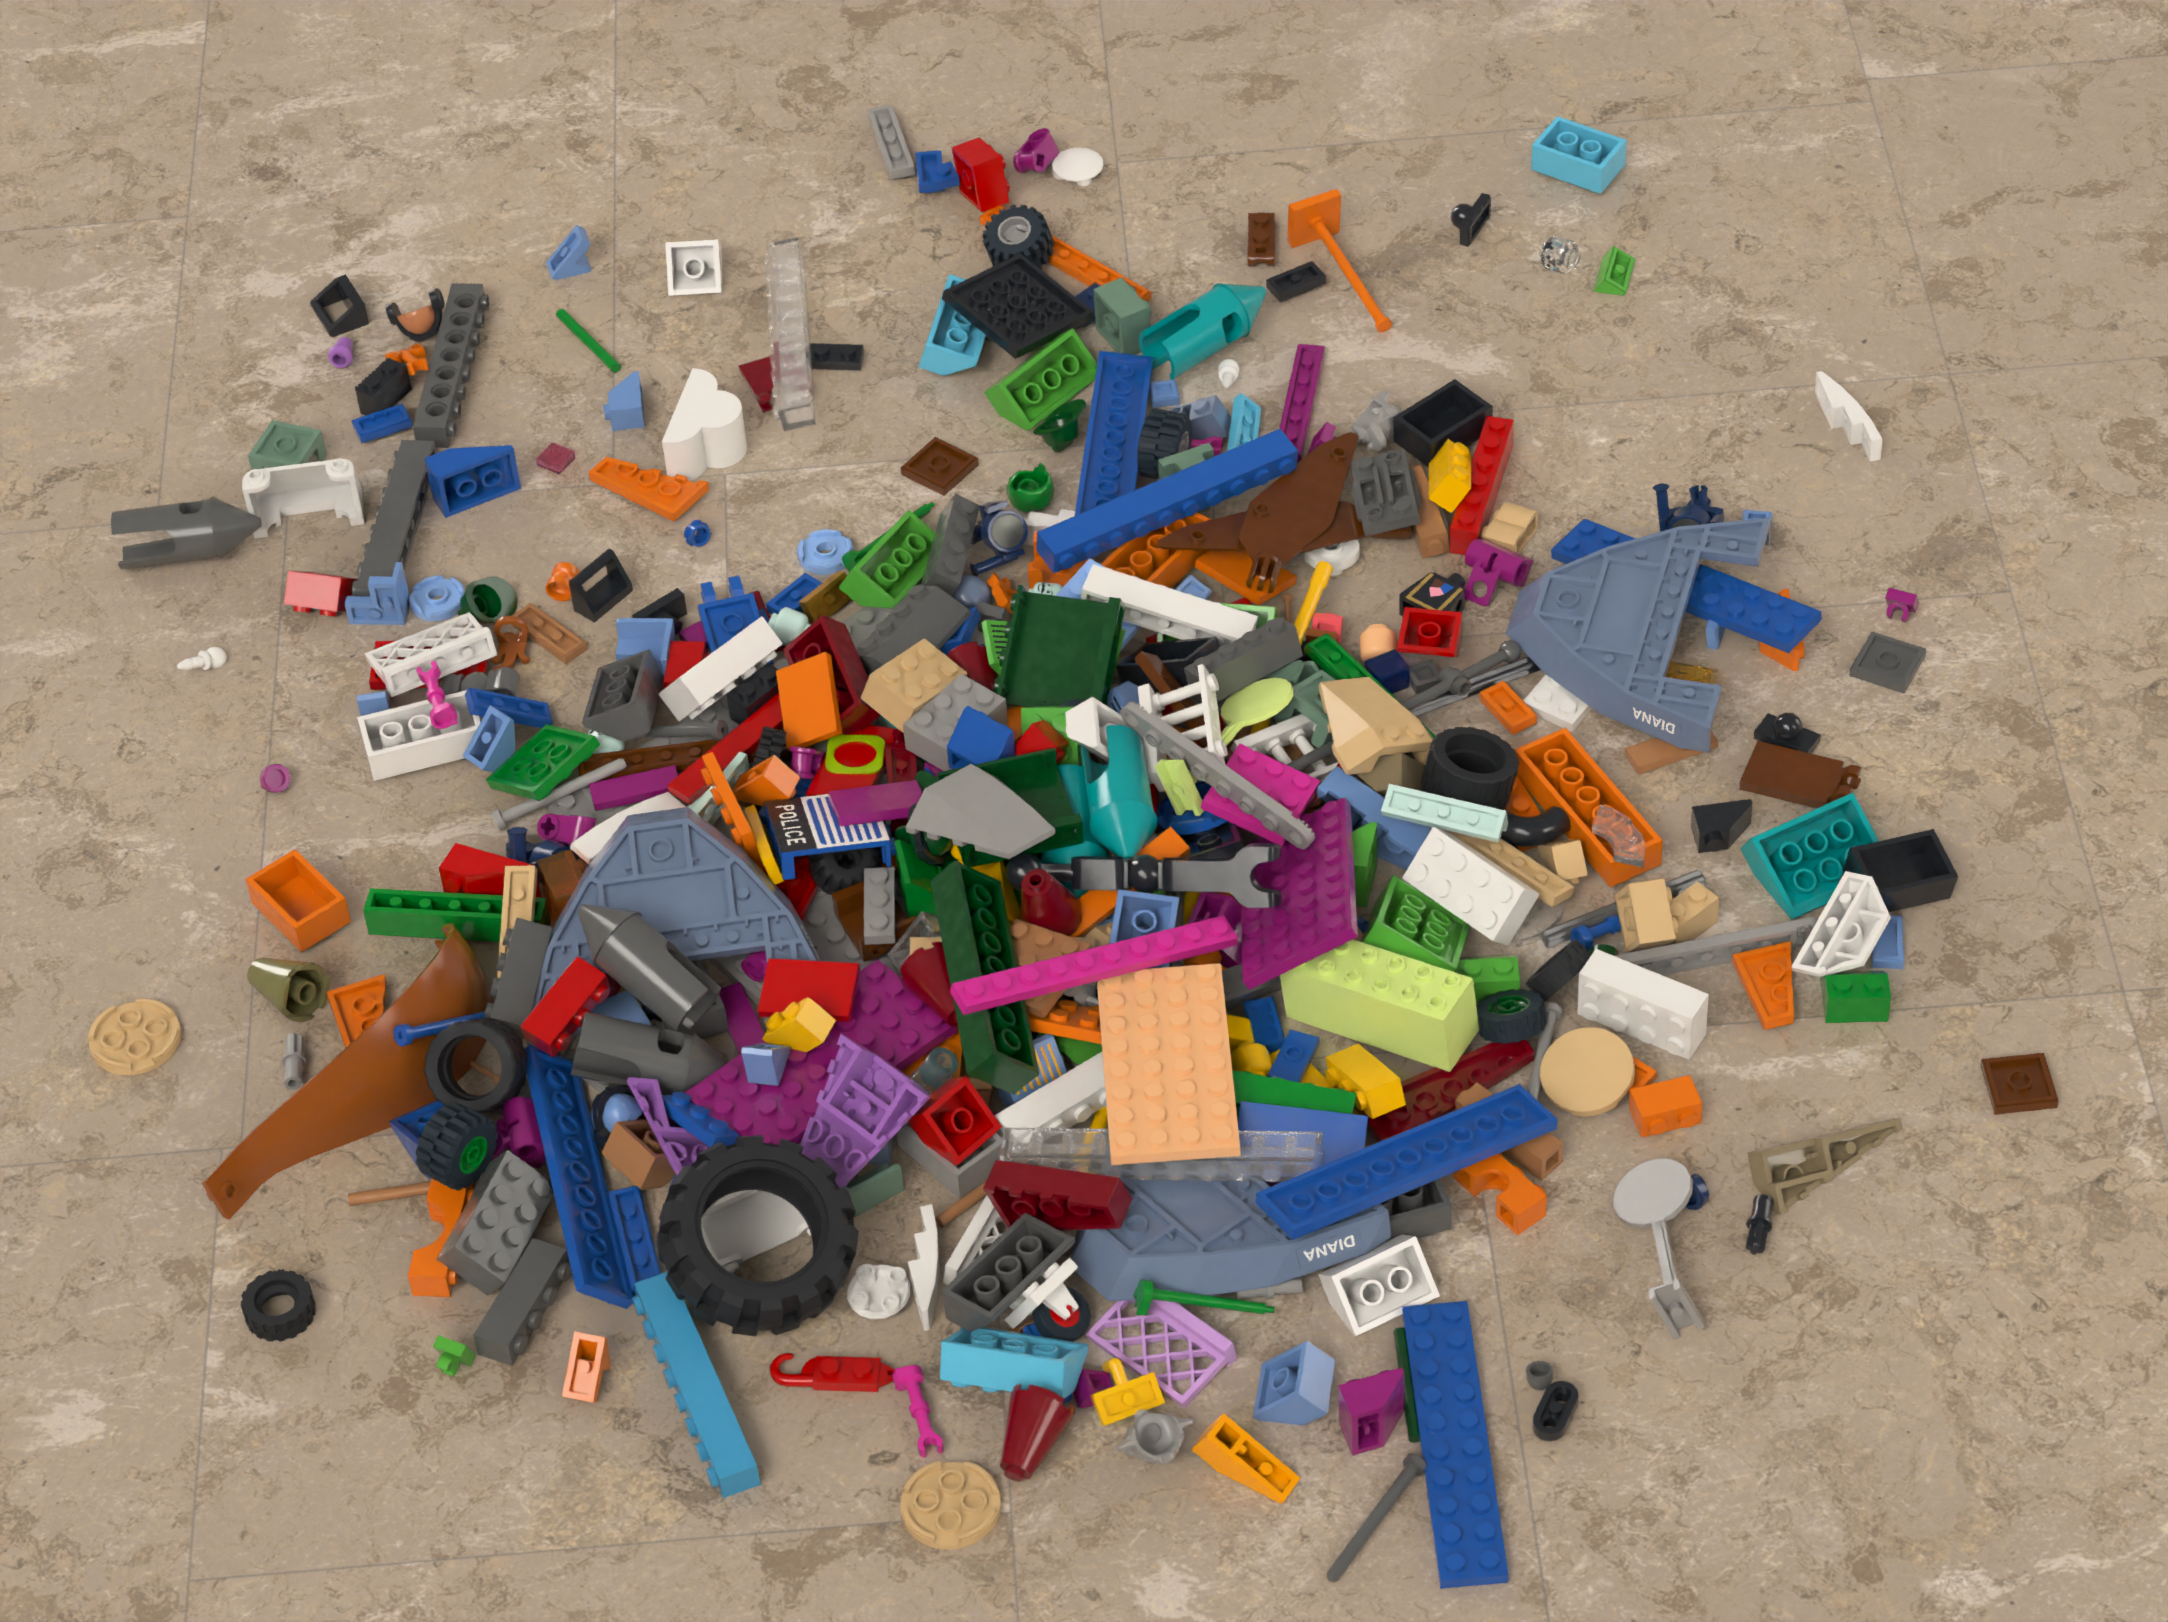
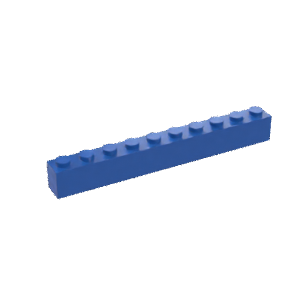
(1166, 500)

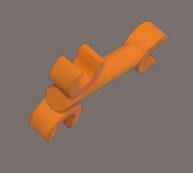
(412, 357)

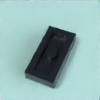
(1296, 281)
(836, 356)

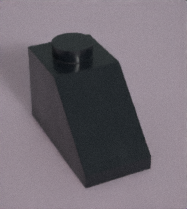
(1720, 824)

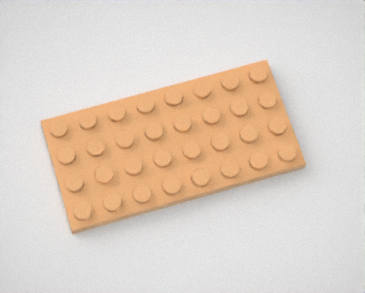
(1167, 1065)

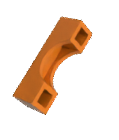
(426, 1273)

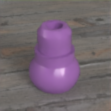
(341, 353)

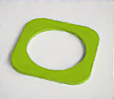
(871, 768)

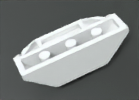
(1845, 928)

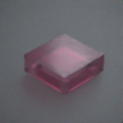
(555, 458)

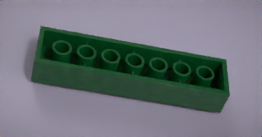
(976, 944)

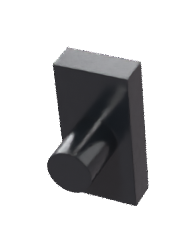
(668, 606)

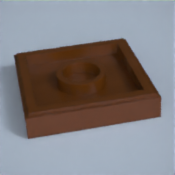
(939, 466)
(2019, 1083)

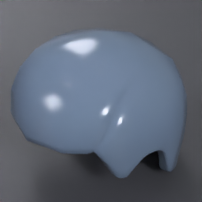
(971, 591)

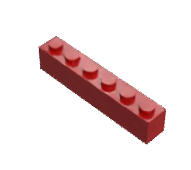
(1486, 477)

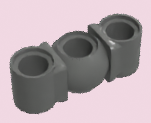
(502, 681)

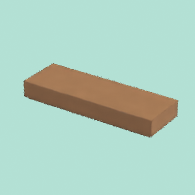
(551, 634)
(1658, 753)

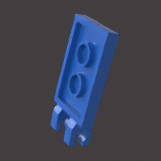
(728, 616)

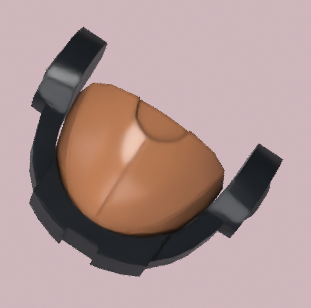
(421, 322)

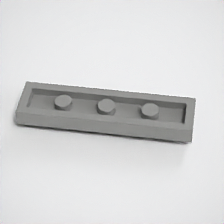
(891, 142)

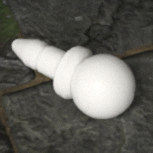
(1228, 372)
(211, 658)

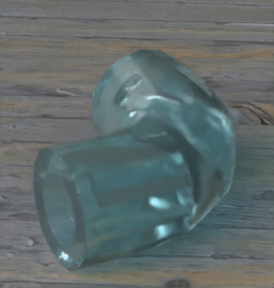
(936, 1069)

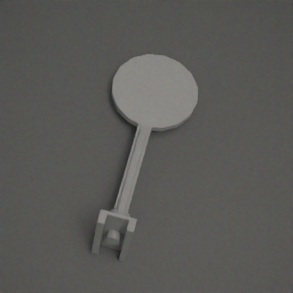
(1648, 1199)

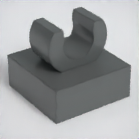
(992, 612)

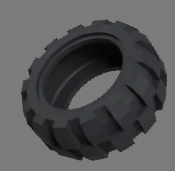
(772, 1169)

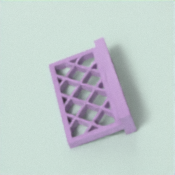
(1185, 1327)

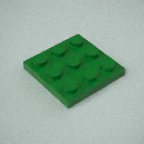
(543, 762)

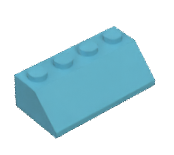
(952, 341)
(1006, 1359)

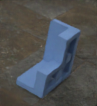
(385, 605)
(643, 634)

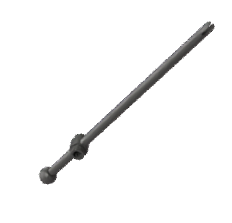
(1451, 680)

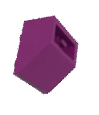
(1215, 905)
(1371, 1409)

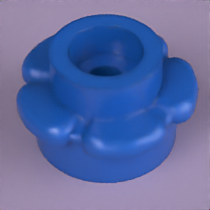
(702, 535)

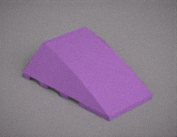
(859, 1110)
(676, 1142)

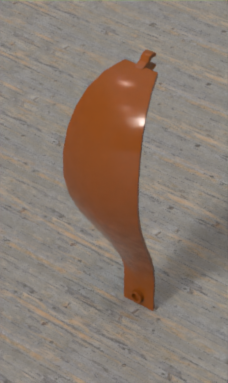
(365, 1082)

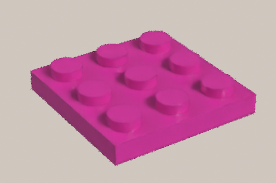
(1277, 780)

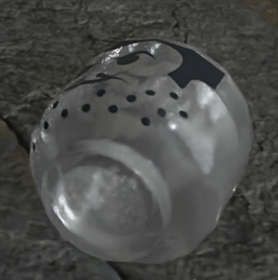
(1559, 254)

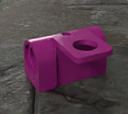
(1491, 564)
(520, 1132)

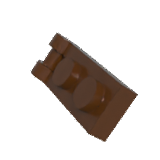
(1261, 238)

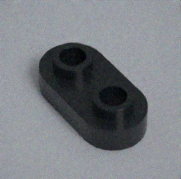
(1553, 1413)

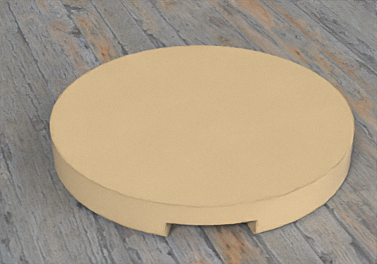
(134, 1037)
(1587, 1071)
(950, 1504)

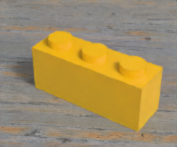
(1450, 475)
(1375, 1085)

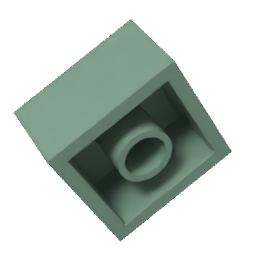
(1121, 315)

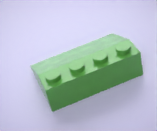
(1415, 926)

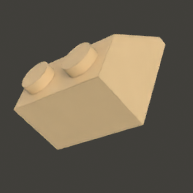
(1646, 915)

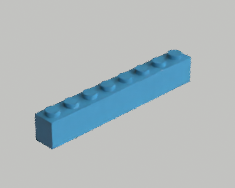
(696, 1386)

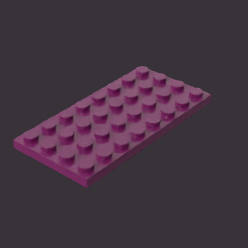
(1315, 894)
(883, 1020)

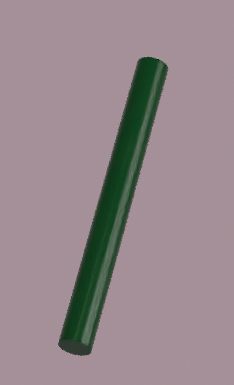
(1409, 1399)

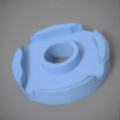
(823, 563)
(440, 609)

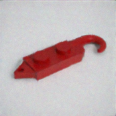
(835, 1373)

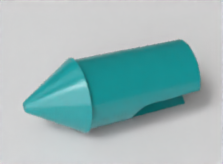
(1202, 327)
(1074, 784)
(1120, 794)

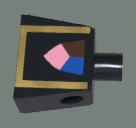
(1435, 593)

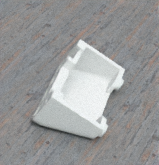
(303, 489)
(748, 1226)

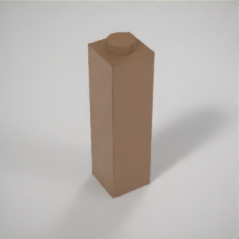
(1431, 533)
(1536, 1156)

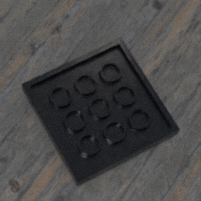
(1017, 305)

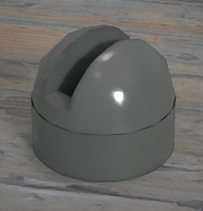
(1539, 1375)

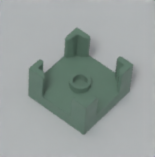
(286, 445)
(1308, 701)

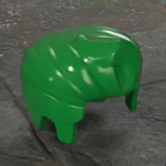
(1030, 489)

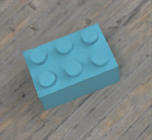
(1578, 154)

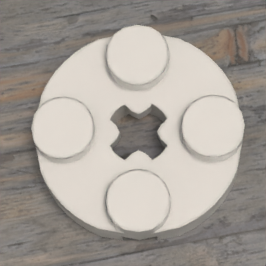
(1340, 558)

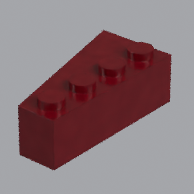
(1057, 1196)

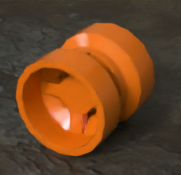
(558, 584)

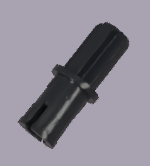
(1759, 1223)

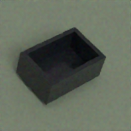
(1445, 414)
(1173, 654)
(1906, 869)

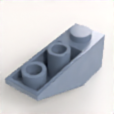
(1207, 417)

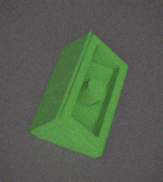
(1614, 272)

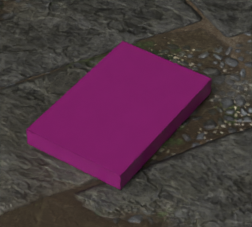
(874, 802)

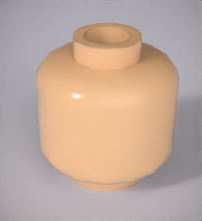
(1376, 641)

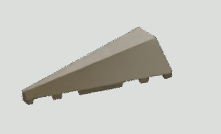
(1798, 1167)

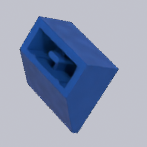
(979, 740)

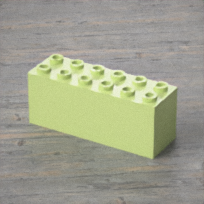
(1385, 1002)

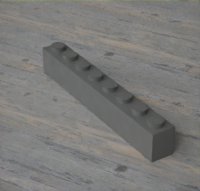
(398, 514)

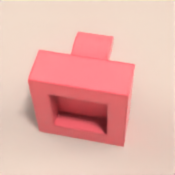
(1329, 622)

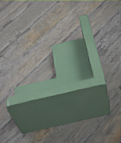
(875, 1187)

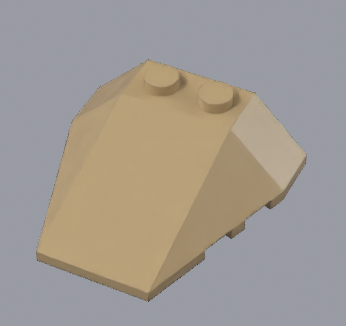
(1369, 724)

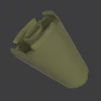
(290, 986)

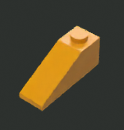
(1244, 1459)

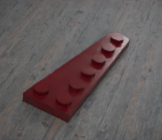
(1436, 1090)

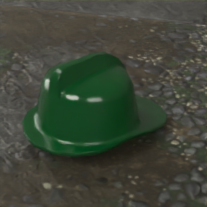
(1061, 425)
(488, 600)

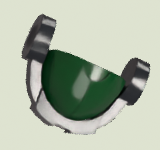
(927, 849)

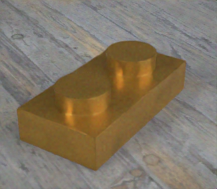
(825, 598)

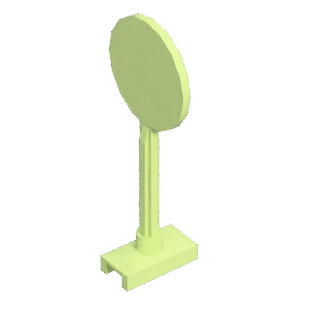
(1241, 709)

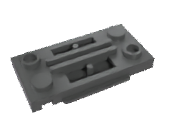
(1385, 492)

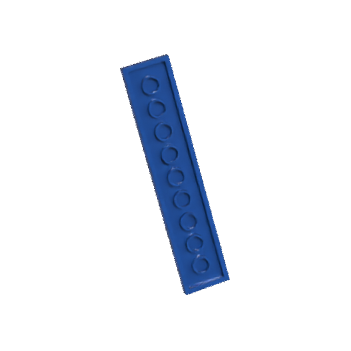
(1114, 428)
(1714, 594)
(1405, 1161)
(577, 1179)
(1454, 1446)

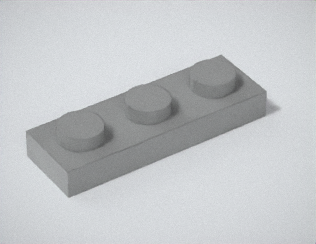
(879, 905)

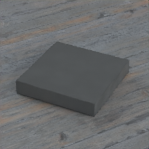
(1887, 662)

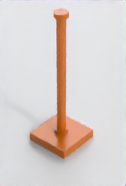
(1320, 219)

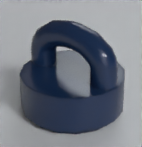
(1700, 1193)

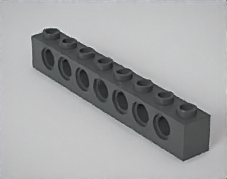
(451, 364)

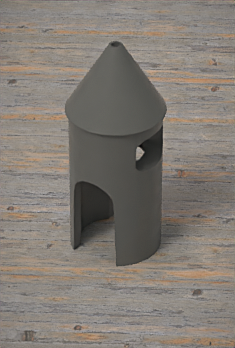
(197, 531)
(647, 965)
(621, 1049)

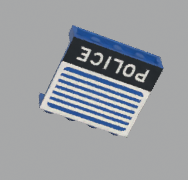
(810, 827)

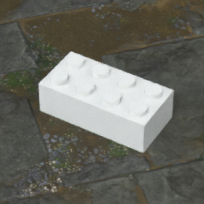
(721, 670)
(407, 741)
(1470, 886)
(1642, 1004)

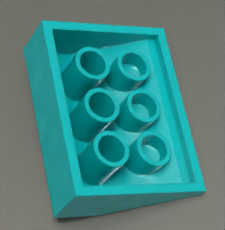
(1807, 855)

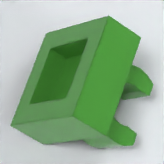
(451, 1355)

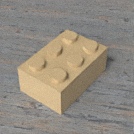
(909, 682)

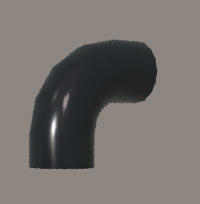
(1536, 829)

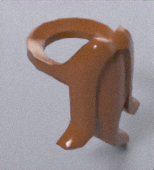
(510, 644)

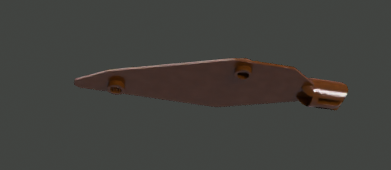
(1295, 509)
(1223, 533)

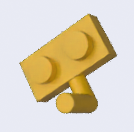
(1127, 1396)

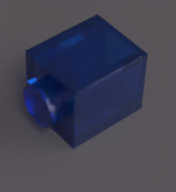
(1389, 670)

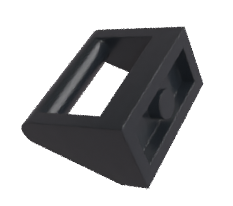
(340, 290)
(603, 594)

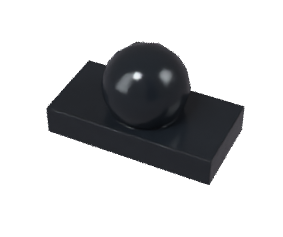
(1471, 218)
(1786, 732)

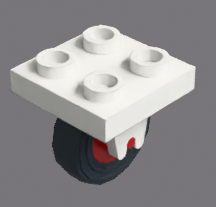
(1055, 1308)

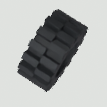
(769, 744)

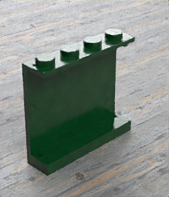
(1058, 649)
(1041, 788)

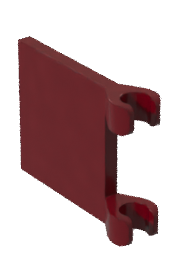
(758, 377)

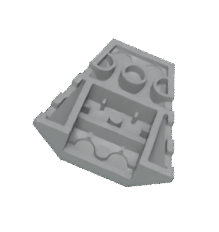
(978, 811)

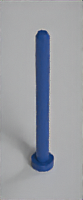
(405, 1034)

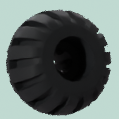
(832, 877)

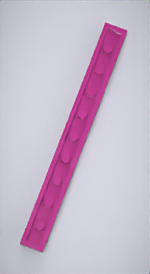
(1093, 965)

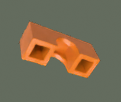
(1519, 1203)

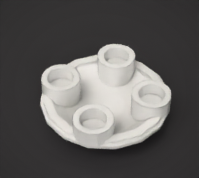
(1077, 165)
(878, 1291)

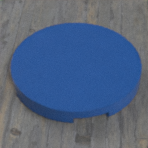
(1187, 822)

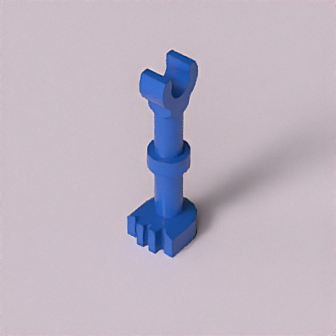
(1586, 935)

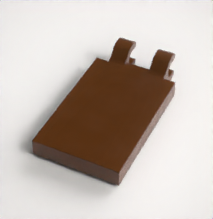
(1798, 776)

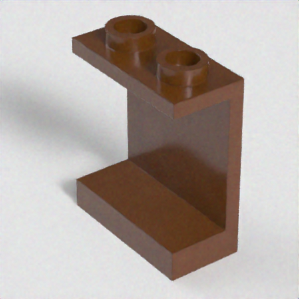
(849, 911)

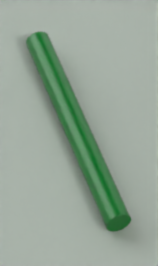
(588, 340)

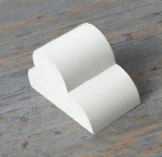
(704, 429)

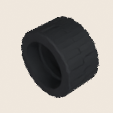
(1471, 767)
(439, 1064)

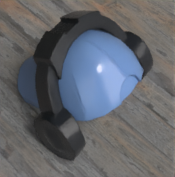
(612, 1106)

